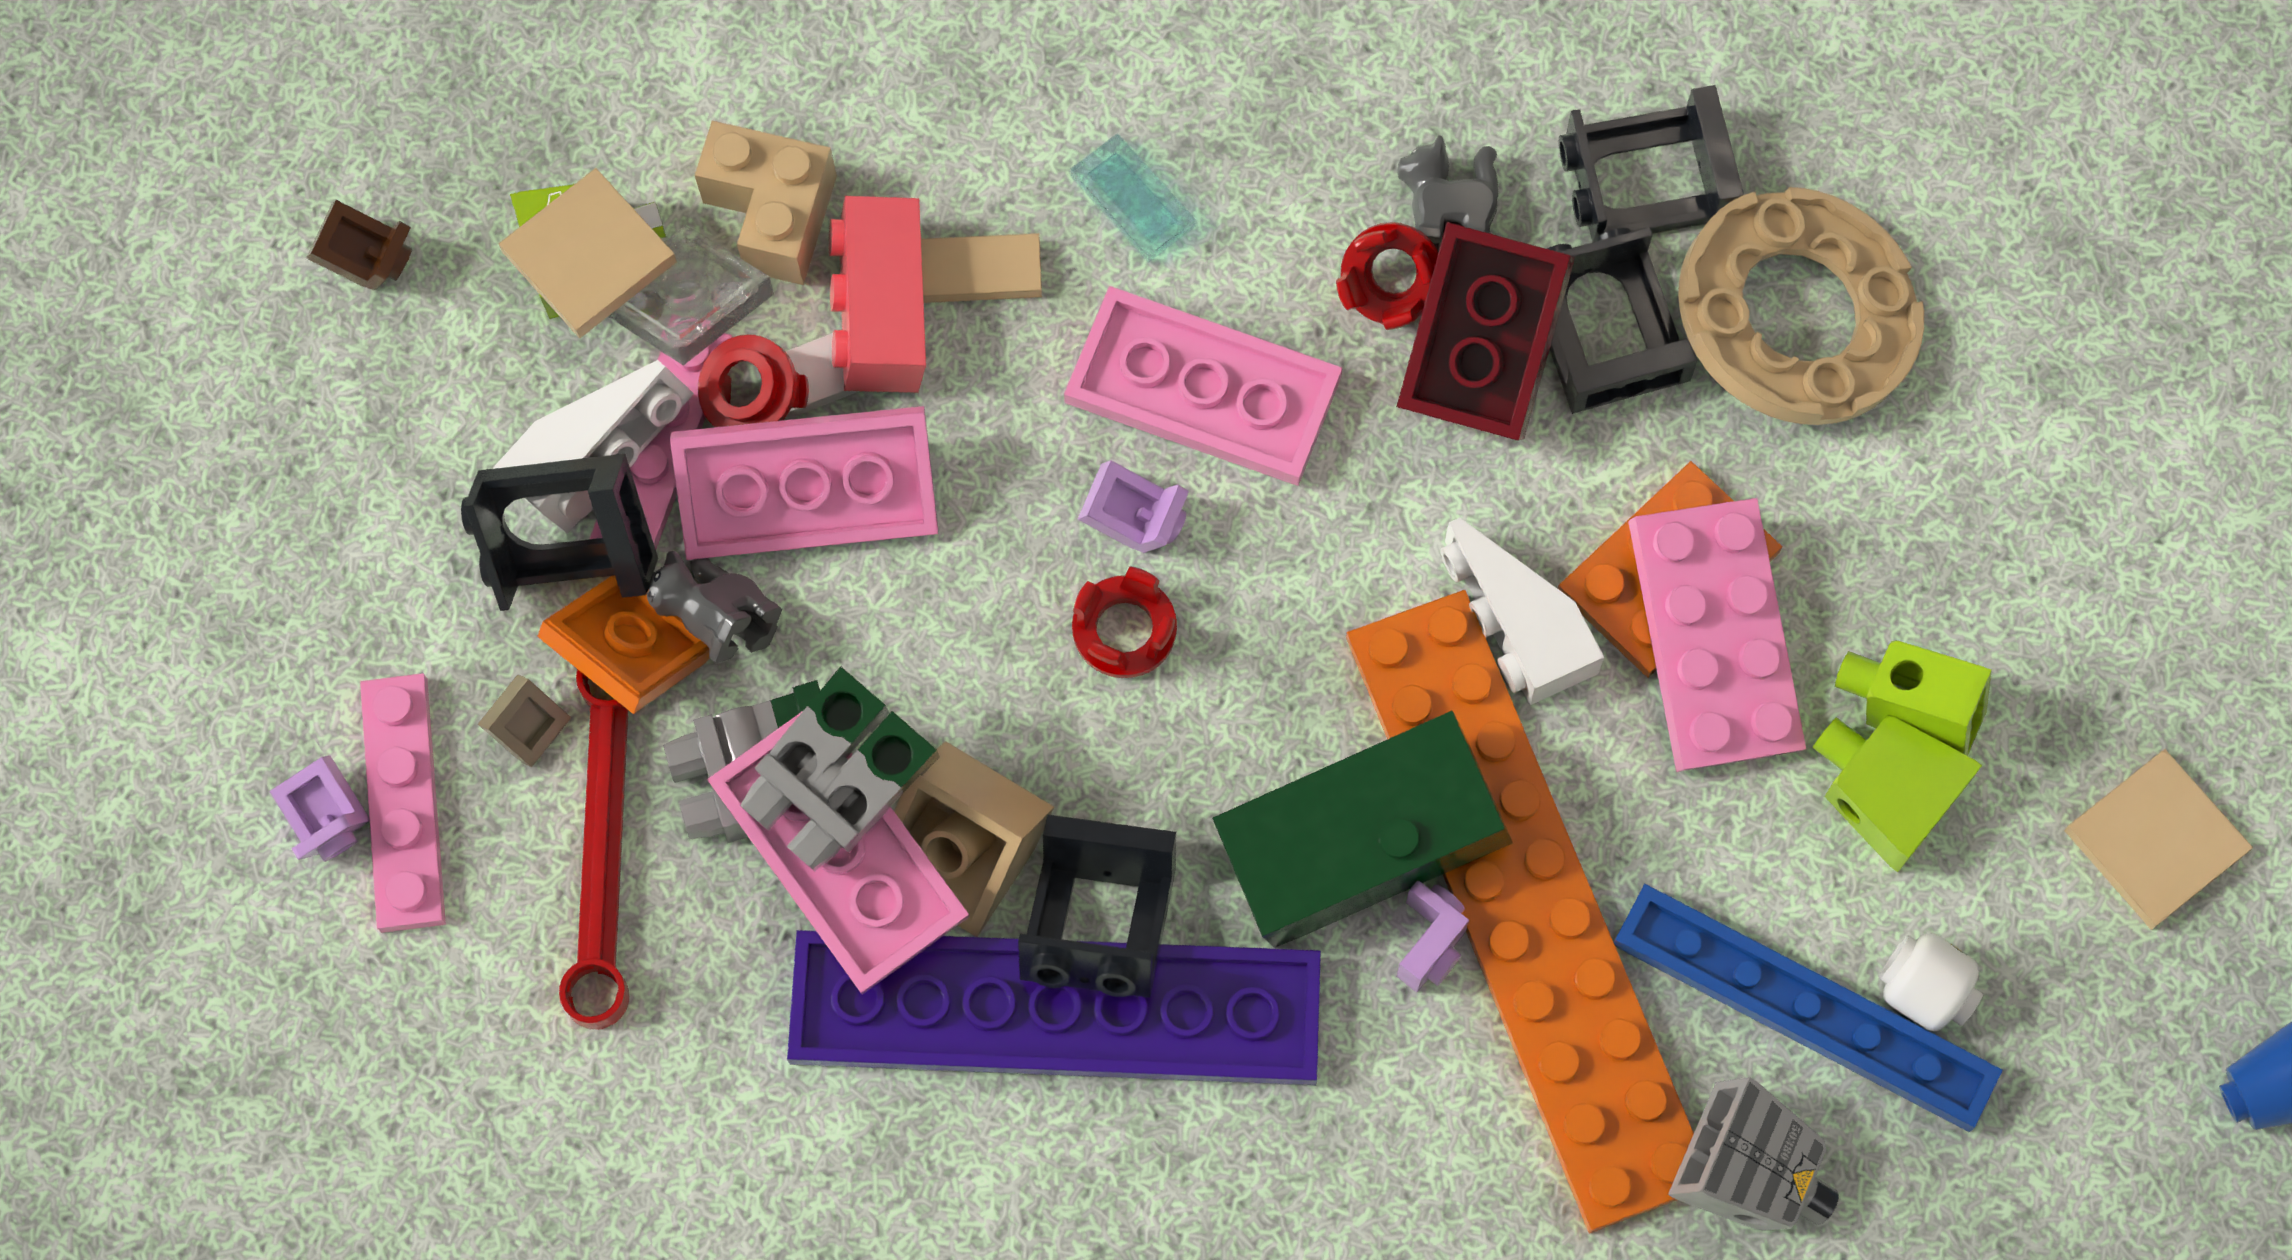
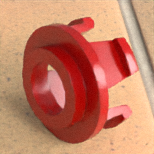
(1360, 290)
(780, 388)
(1134, 588)

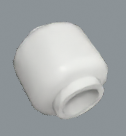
(1931, 982)

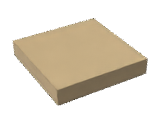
(587, 252)
(2158, 839)

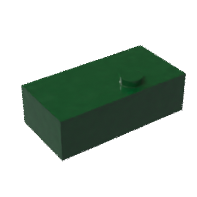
(1362, 830)

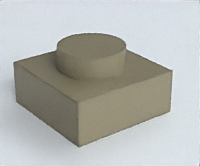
(524, 720)

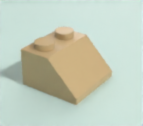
(973, 829)

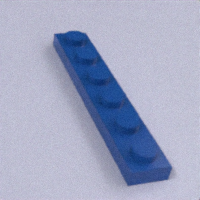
(1808, 1008)

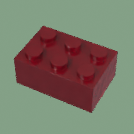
(1485, 331)

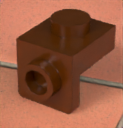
(360, 246)

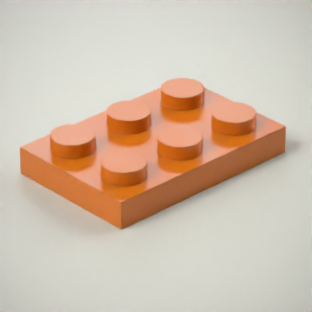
(1608, 580)

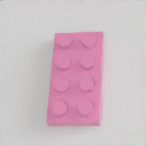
(1203, 385)
(804, 482)
(1716, 634)
(866, 904)

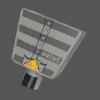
(1754, 1161)

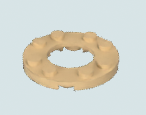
(1854, 250)

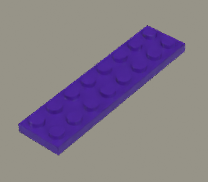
(966, 1010)

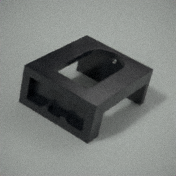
(1698, 121)
(1667, 358)
(512, 562)
(1103, 854)

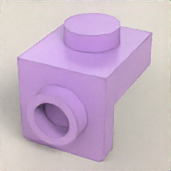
(1133, 508)
(320, 810)
(1434, 952)

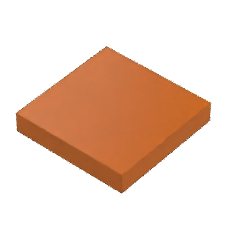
(623, 644)

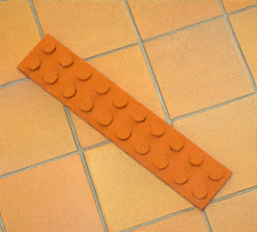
(1538, 925)

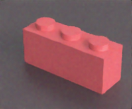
(878, 294)

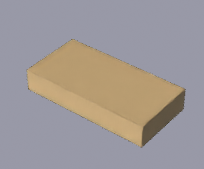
(981, 268)

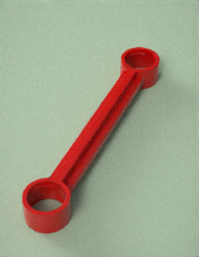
(600, 857)

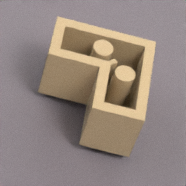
(780, 188)

